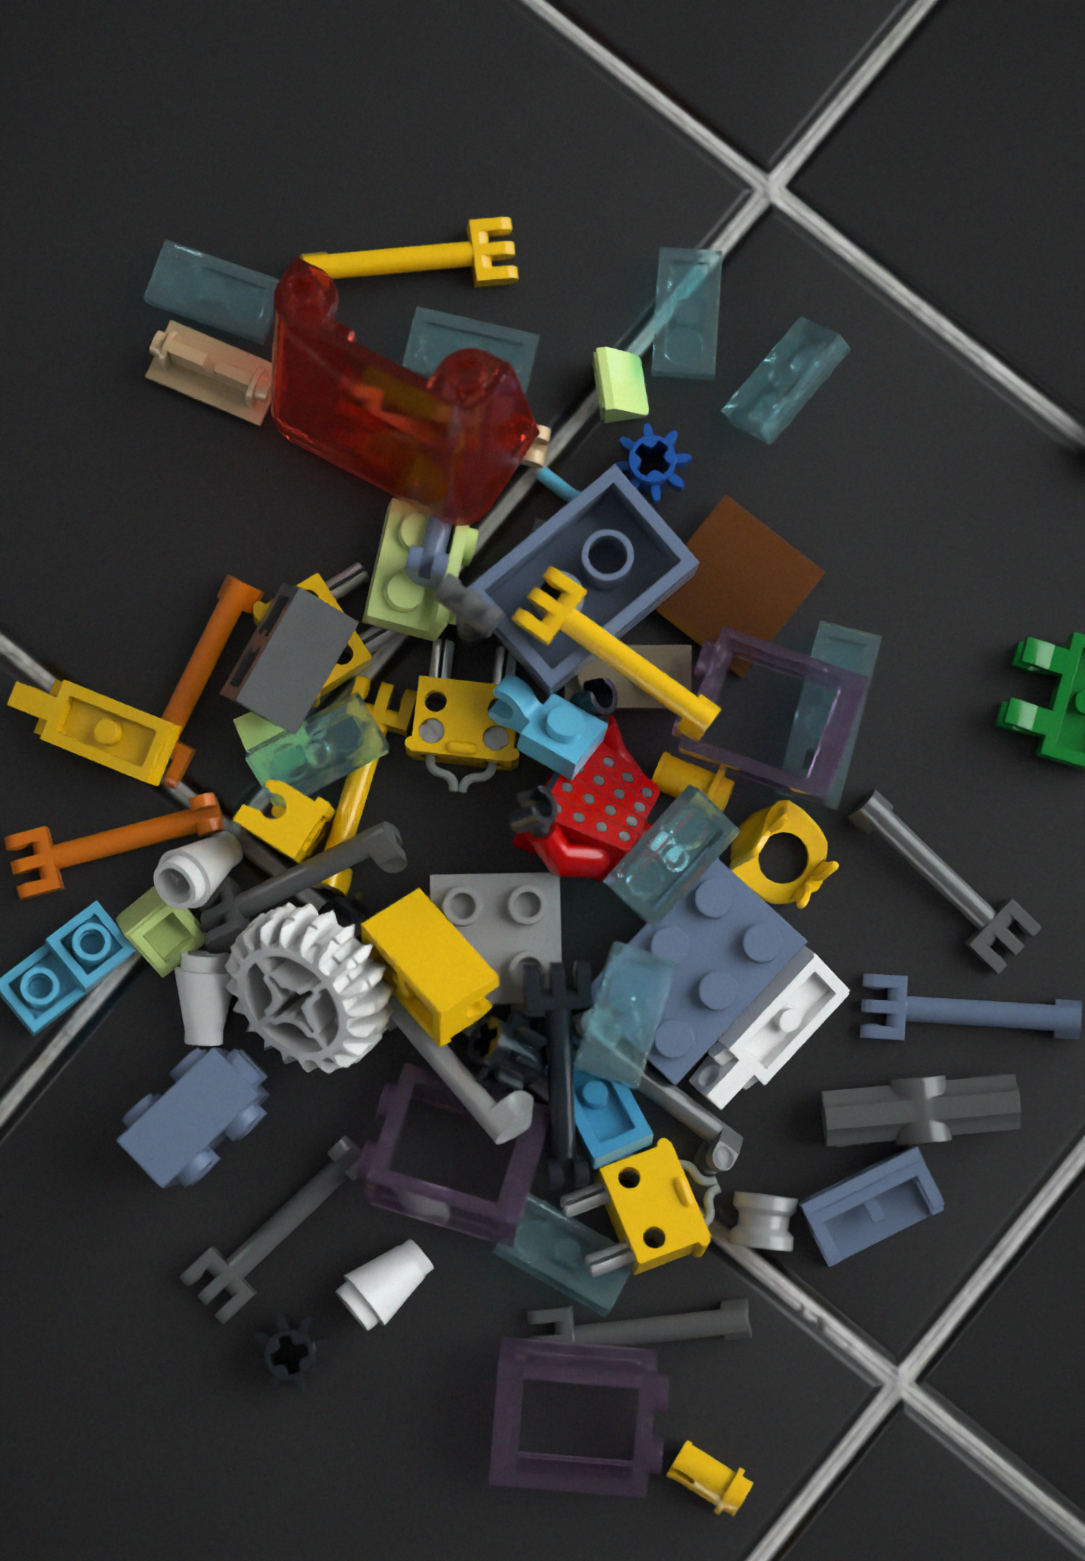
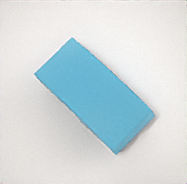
(65, 968)

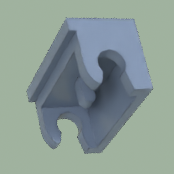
(871, 1205)

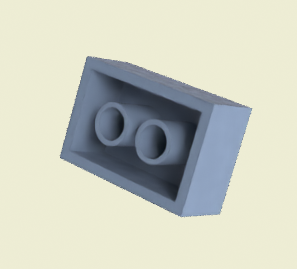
(611, 548)
(726, 955)

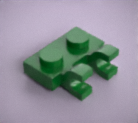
(1063, 723)

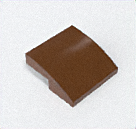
(743, 580)

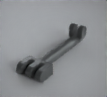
(473, 616)
(229, 908)
(991, 924)
(720, 1141)
(231, 1272)
(728, 1321)

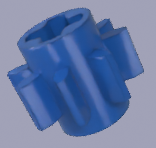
(648, 447)

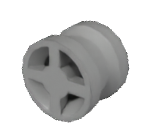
(763, 1221)

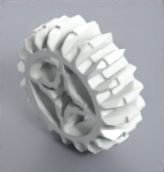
(309, 987)

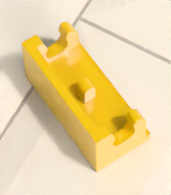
(297, 826)
(430, 966)

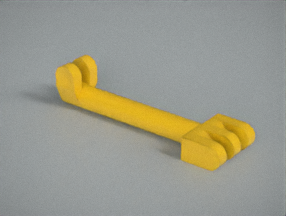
(473, 253)
(562, 615)
(359, 781)

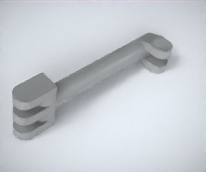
(499, 1120)

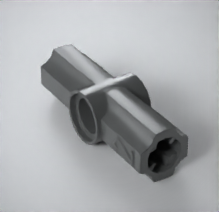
(920, 1110)

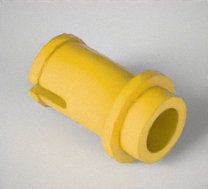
(675, 775)
(710, 1479)

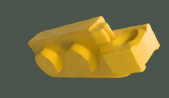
(100, 728)

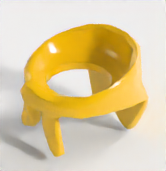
(756, 830)

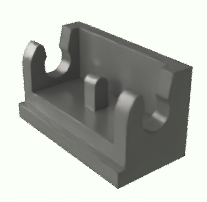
(289, 657)

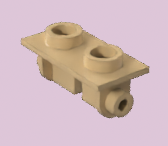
(211, 372)

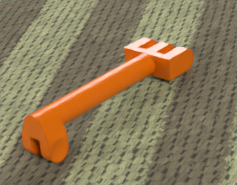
(233, 599)
(202, 818)

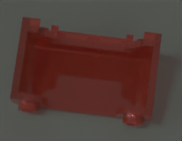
(426, 441)

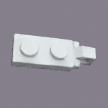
(770, 1028)

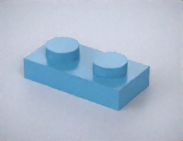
(607, 1119)

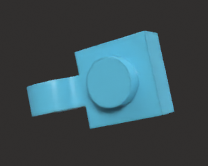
(549, 733)

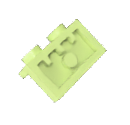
(393, 597)

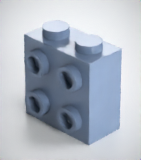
(212, 1100)

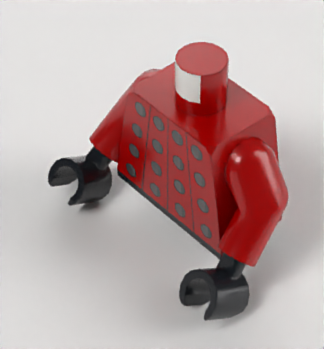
(598, 816)

